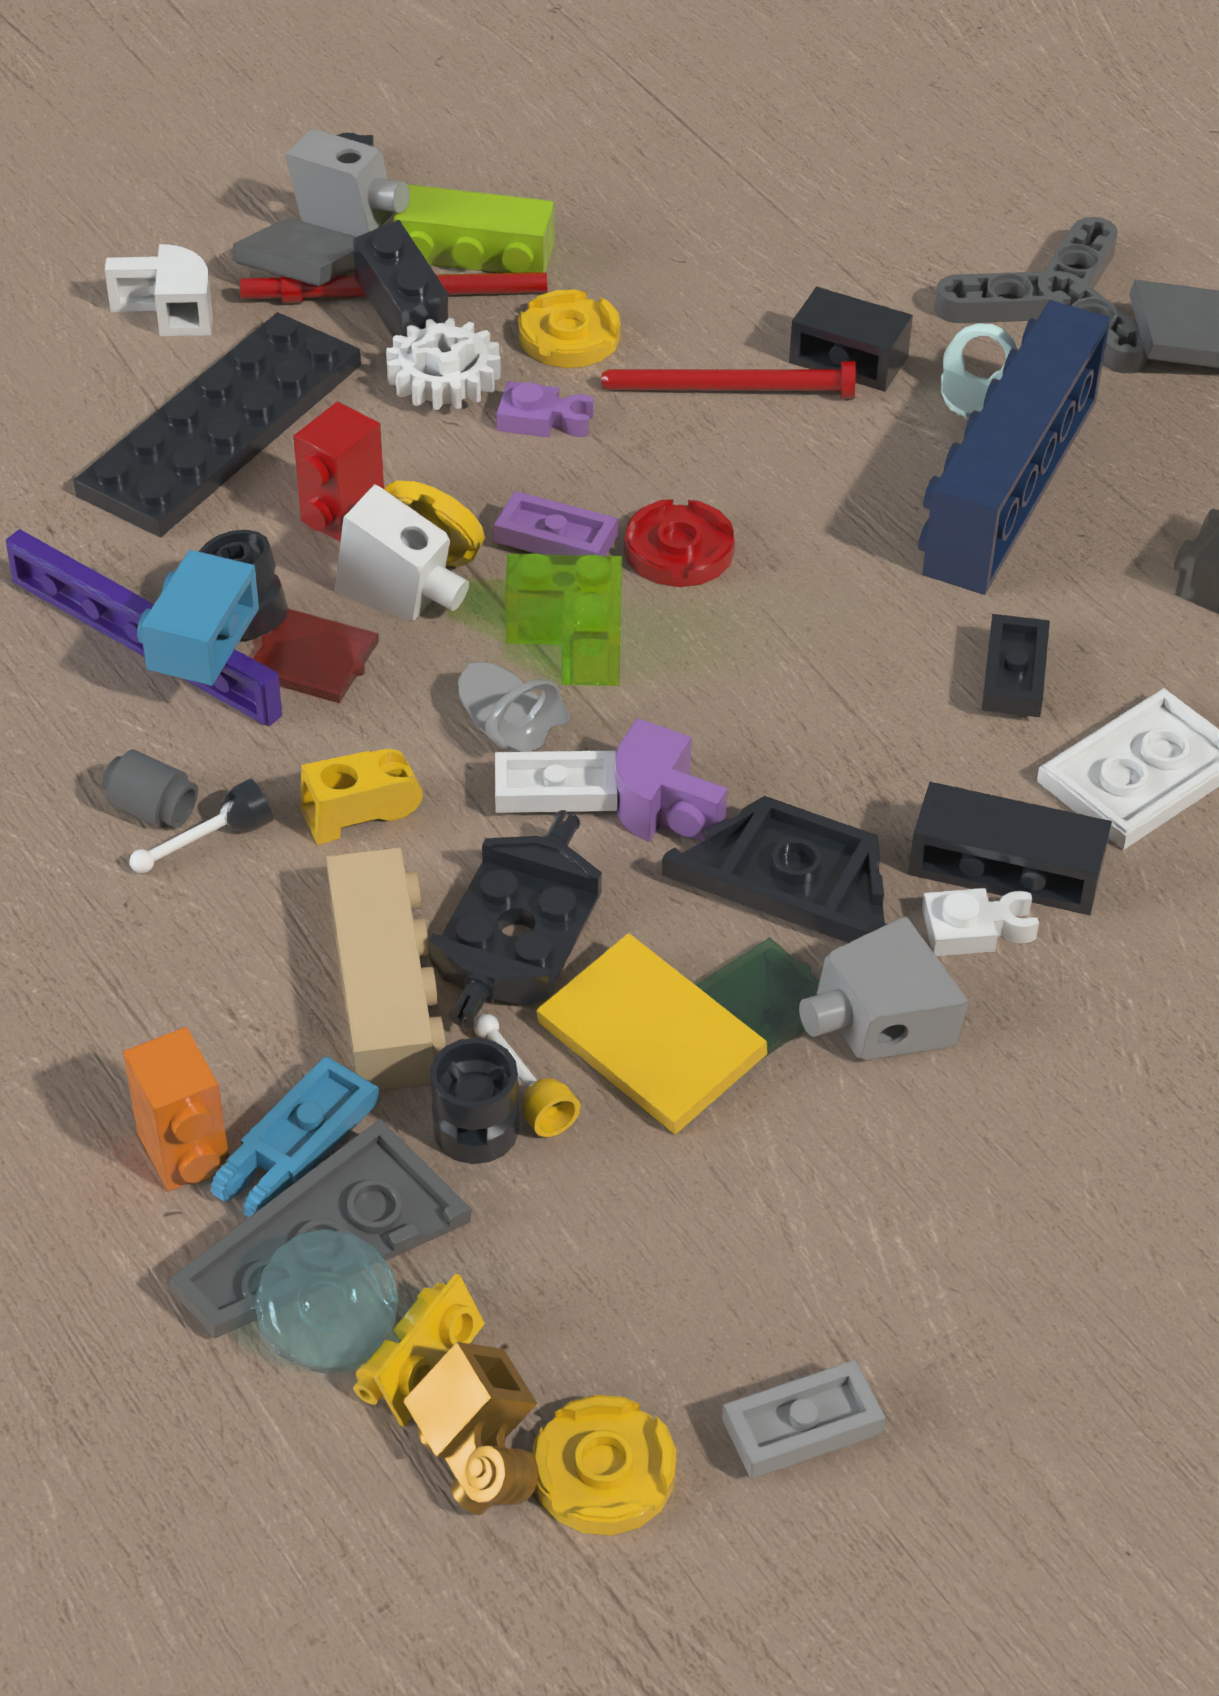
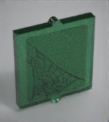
(764, 991)

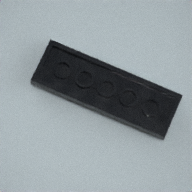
(217, 424)

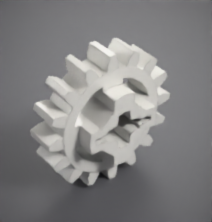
(443, 363)

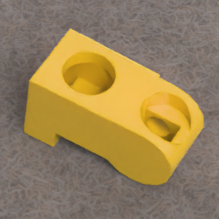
(357, 791)

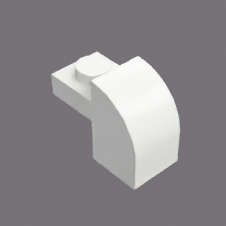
(170, 284)

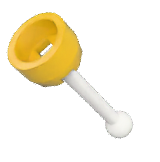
(547, 1102)

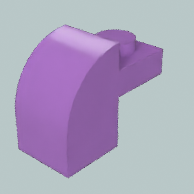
(658, 787)

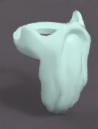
(959, 388)

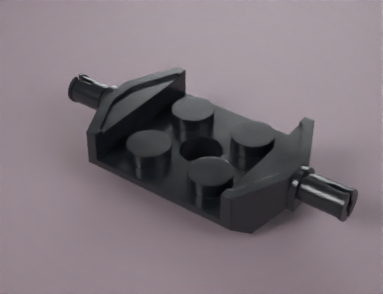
(526, 884)

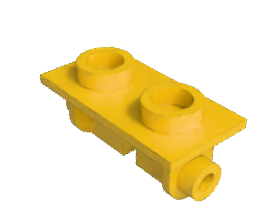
(427, 1333)

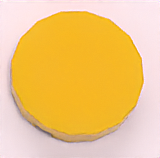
(569, 329)
(447, 514)
(604, 1465)

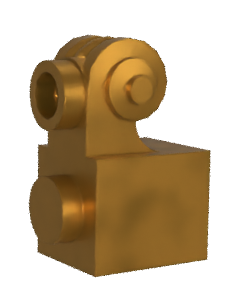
(466, 1414)

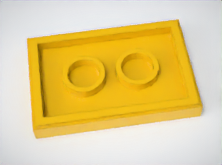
(652, 1033)

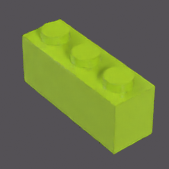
(480, 229)

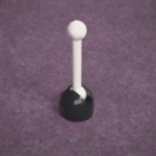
(242, 809)

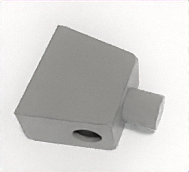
(343, 184)
(886, 995)

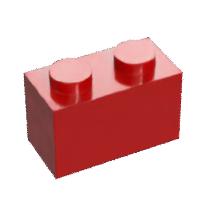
(336, 466)

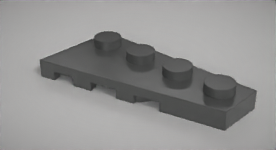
(364, 1189)

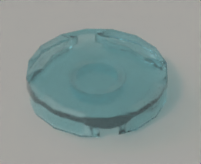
(326, 1301)

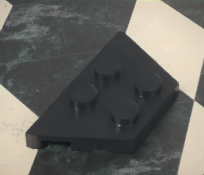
(789, 868)

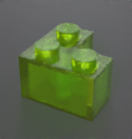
(571, 605)

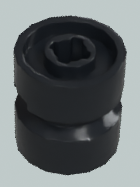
(254, 549)
(474, 1100)

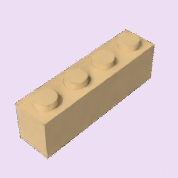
(381, 968)

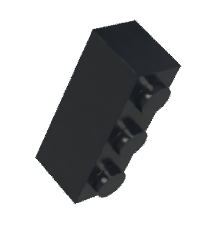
(1009, 847)

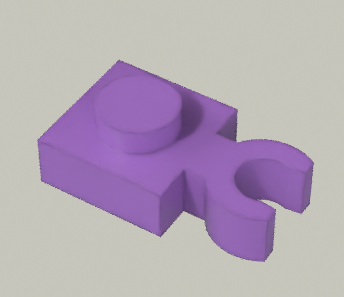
(538, 408)

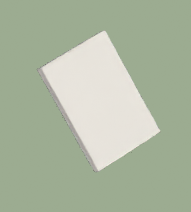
(1138, 768)

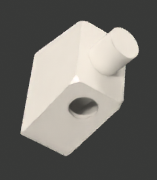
(395, 559)

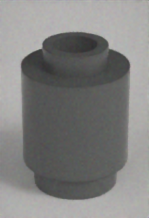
(149, 789)

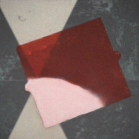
(316, 654)

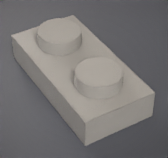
(803, 1419)

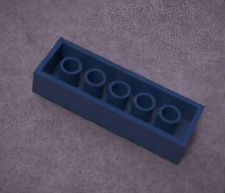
(1013, 447)

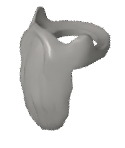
(509, 709)

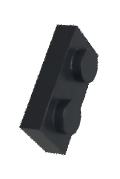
(1016, 665)

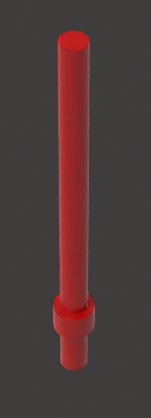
(346, 286)

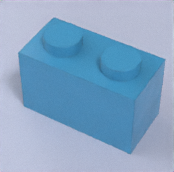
(199, 617)

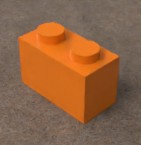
(177, 1108)

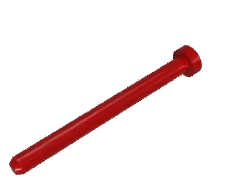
(735, 379)

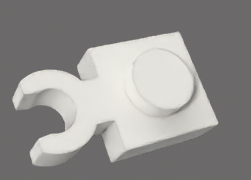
(970, 923)

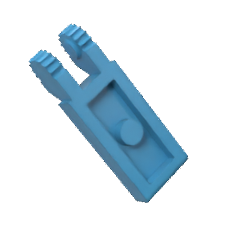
(296, 1133)

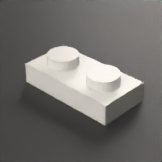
(555, 781)

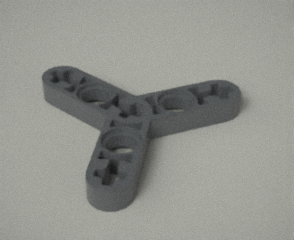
(977, 299)

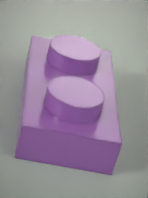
(553, 527)

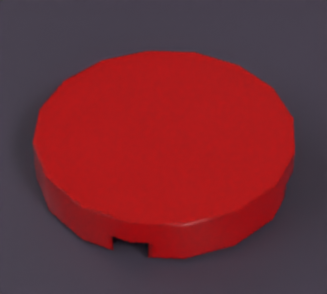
(679, 543)

